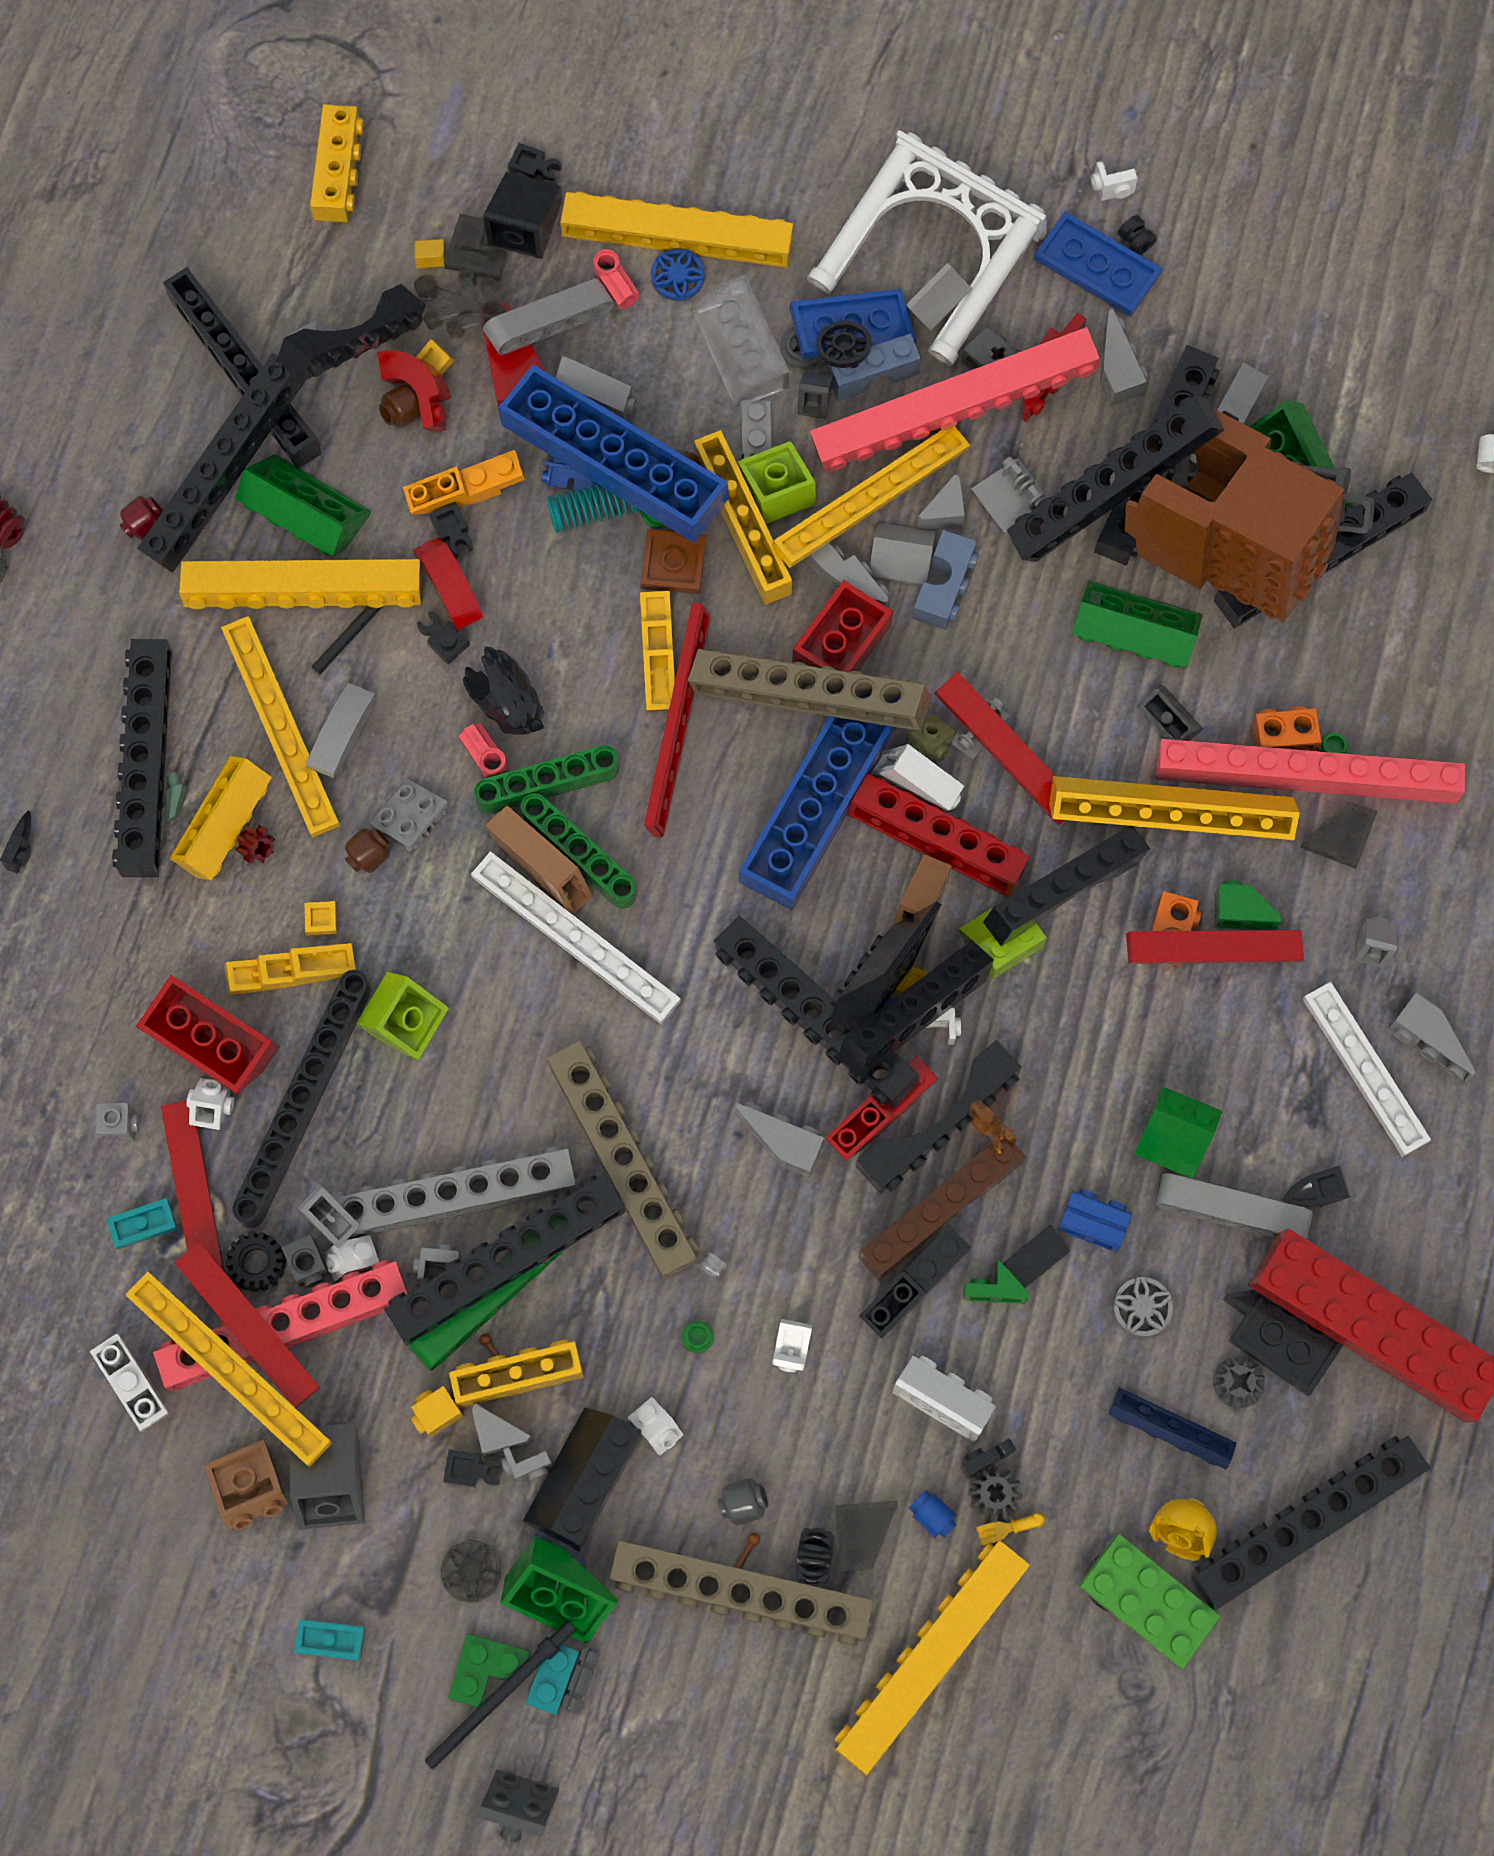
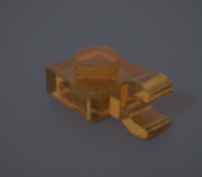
(988, 1123)

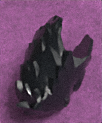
(505, 693)

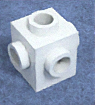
(209, 1104)

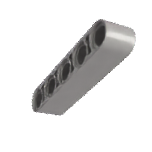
(548, 316)
(1231, 1207)

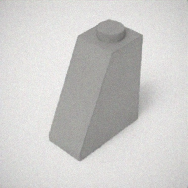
(597, 386)

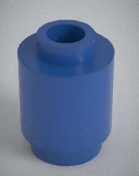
(933, 1514)

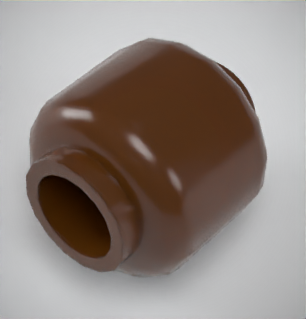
(400, 406)
(367, 850)

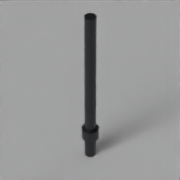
(547, 1649)

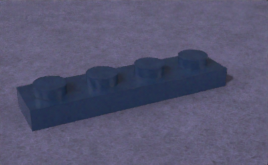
(1172, 1428)

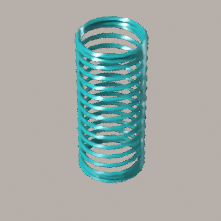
(555, 512)

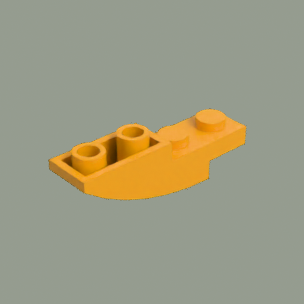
(465, 485)

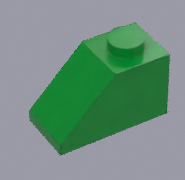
(1243, 908)

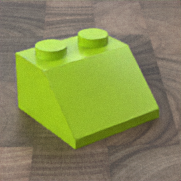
(778, 482)
(1008, 954)
(402, 1015)

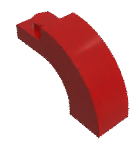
(427, 382)
(449, 582)

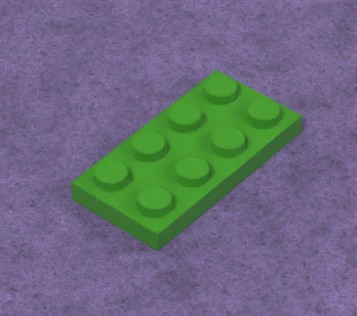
(1149, 1601)

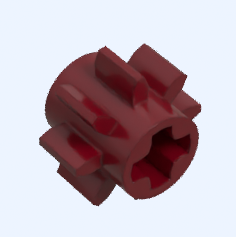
(255, 844)

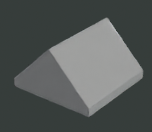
(938, 296)
(901, 554)

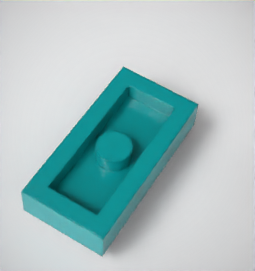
(141, 1224)
(329, 1640)
(552, 1681)

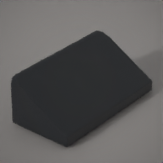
(1169, 715)
(1036, 1256)

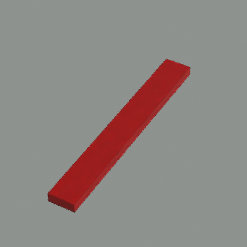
(676, 723)

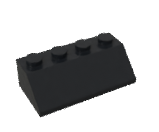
(583, 1477)

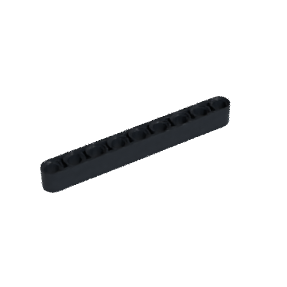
(304, 1112)

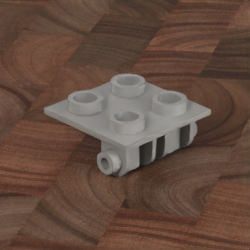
(1009, 493)
(410, 814)

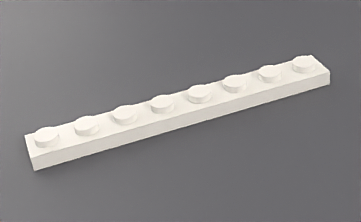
(576, 938)

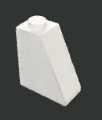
(915, 773)

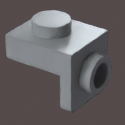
(117, 1120)
(433, 1257)
(532, 1467)

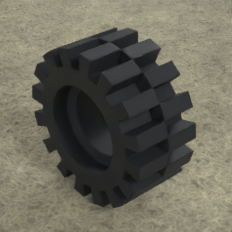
(259, 1280)

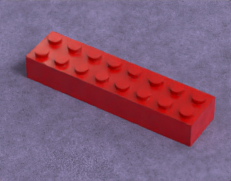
(1376, 1325)

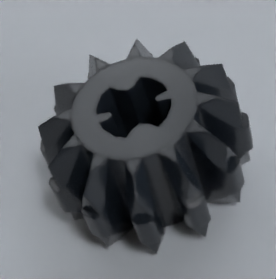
(814, 1555)

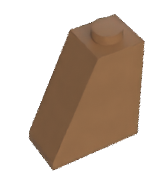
(924, 887)

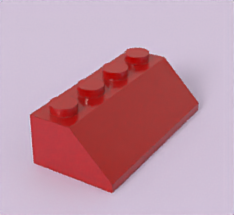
(207, 1035)

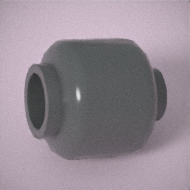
(743, 1501)

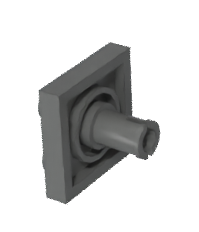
(518, 1805)

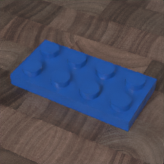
(1097, 263)
(880, 312)

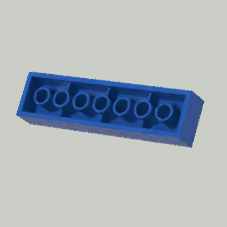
(614, 453)
(813, 808)

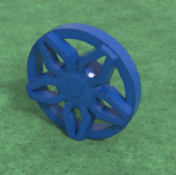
(677, 274)

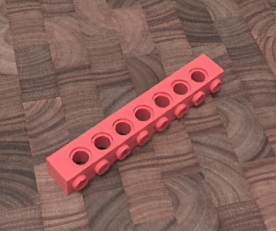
(171, 1356)

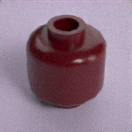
(139, 516)

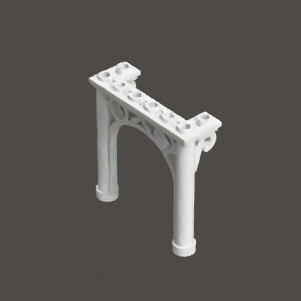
(905, 160)

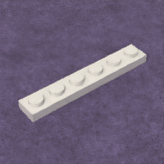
(1366, 1069)

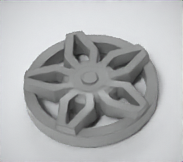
(1143, 1307)

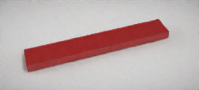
(998, 739)
(1214, 946)
(191, 1180)
(247, 1325)

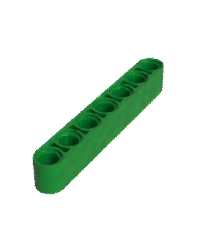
(447, 1338)

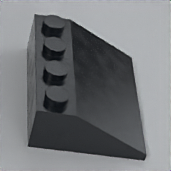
(882, 969)

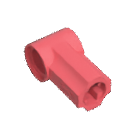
(615, 279)
(483, 750)

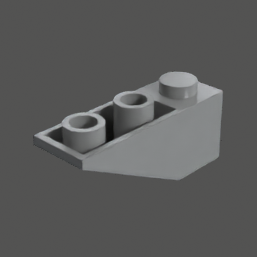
(1120, 370)
(1430, 1032)
(788, 1144)

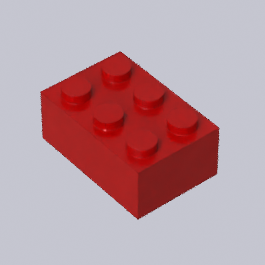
(844, 631)

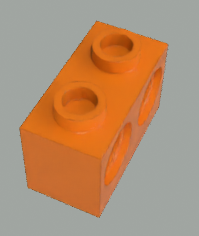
(1284, 724)
(1165, 922)

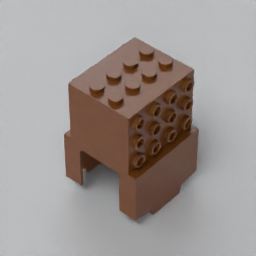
(1259, 535)

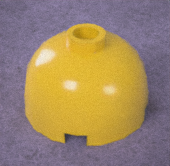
(1185, 1528)

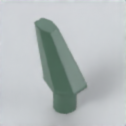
(174, 796)

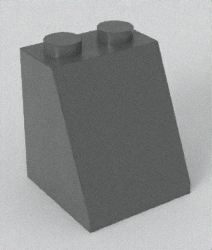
(332, 1487)

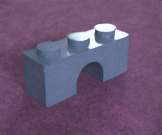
(892, 358)
(937, 603)

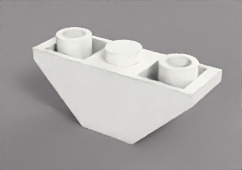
(130, 1382)

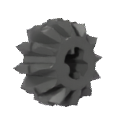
(1006, 1493)

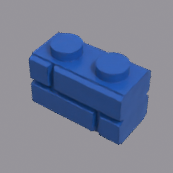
(1095, 1220)

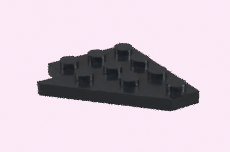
(1282, 1341)

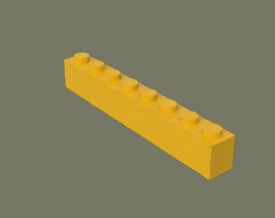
(673, 227)
(301, 583)
(1173, 808)
(931, 1658)

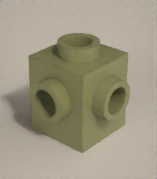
(933, 739)

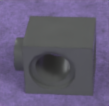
(298, 1250)

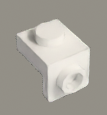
(1114, 185)
(951, 1022)
(352, 1256)
(792, 1345)
(656, 1426)

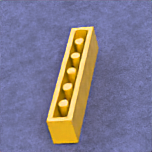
(745, 521)

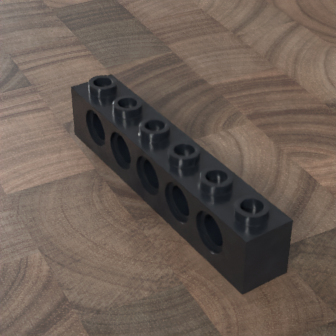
(915, 1008)

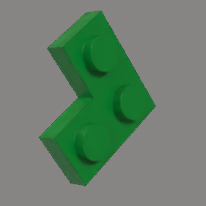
(479, 1661)

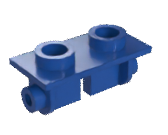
(559, 475)

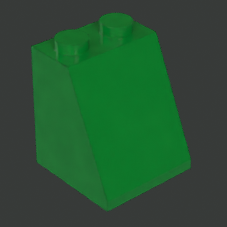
(1178, 1132)

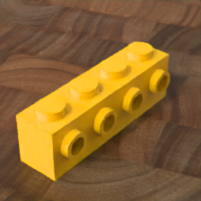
(335, 163)
(221, 818)
(516, 1374)

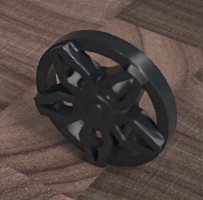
(844, 344)

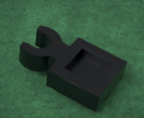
(532, 163)
(451, 526)
(444, 639)
(978, 1460)
(465, 1469)

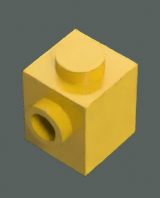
(434, 1411)

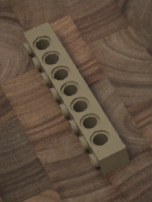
(906, 713)
(577, 1059)
(630, 1556)

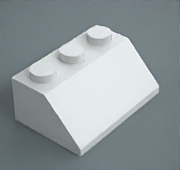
(944, 1397)

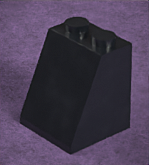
(522, 214)

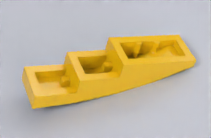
(657, 649)
(289, 969)

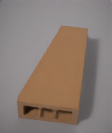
(539, 860)

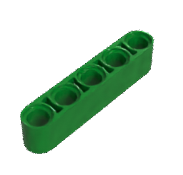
(558, 768)
(589, 860)

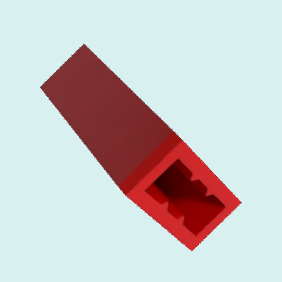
(509, 367)

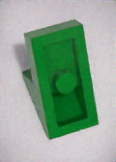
(1005, 1290)

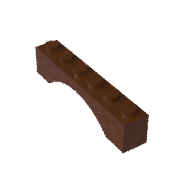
(939, 1207)

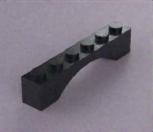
(314, 351)
(1045, 895)
(893, 1158)

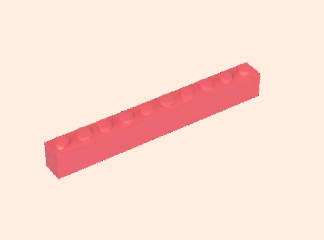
(956, 399)
(1310, 771)

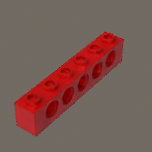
(921, 836)

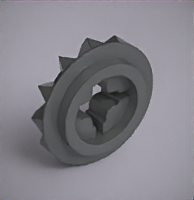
(789, 349)
(1238, 1397)

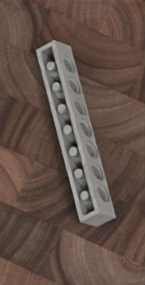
(465, 1201)

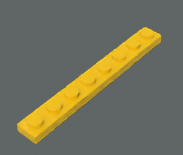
(870, 496)
(280, 726)
(229, 1369)

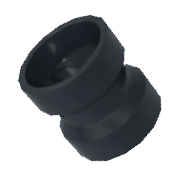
(1137, 235)

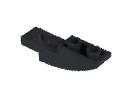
(915, 1282)

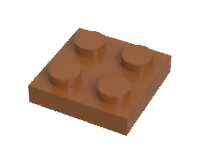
(672, 562)

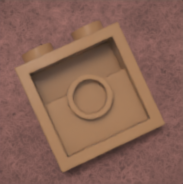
(246, 1486)

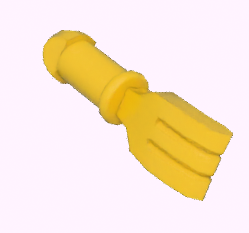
(998, 1531)

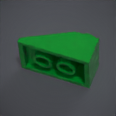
(556, 1588)

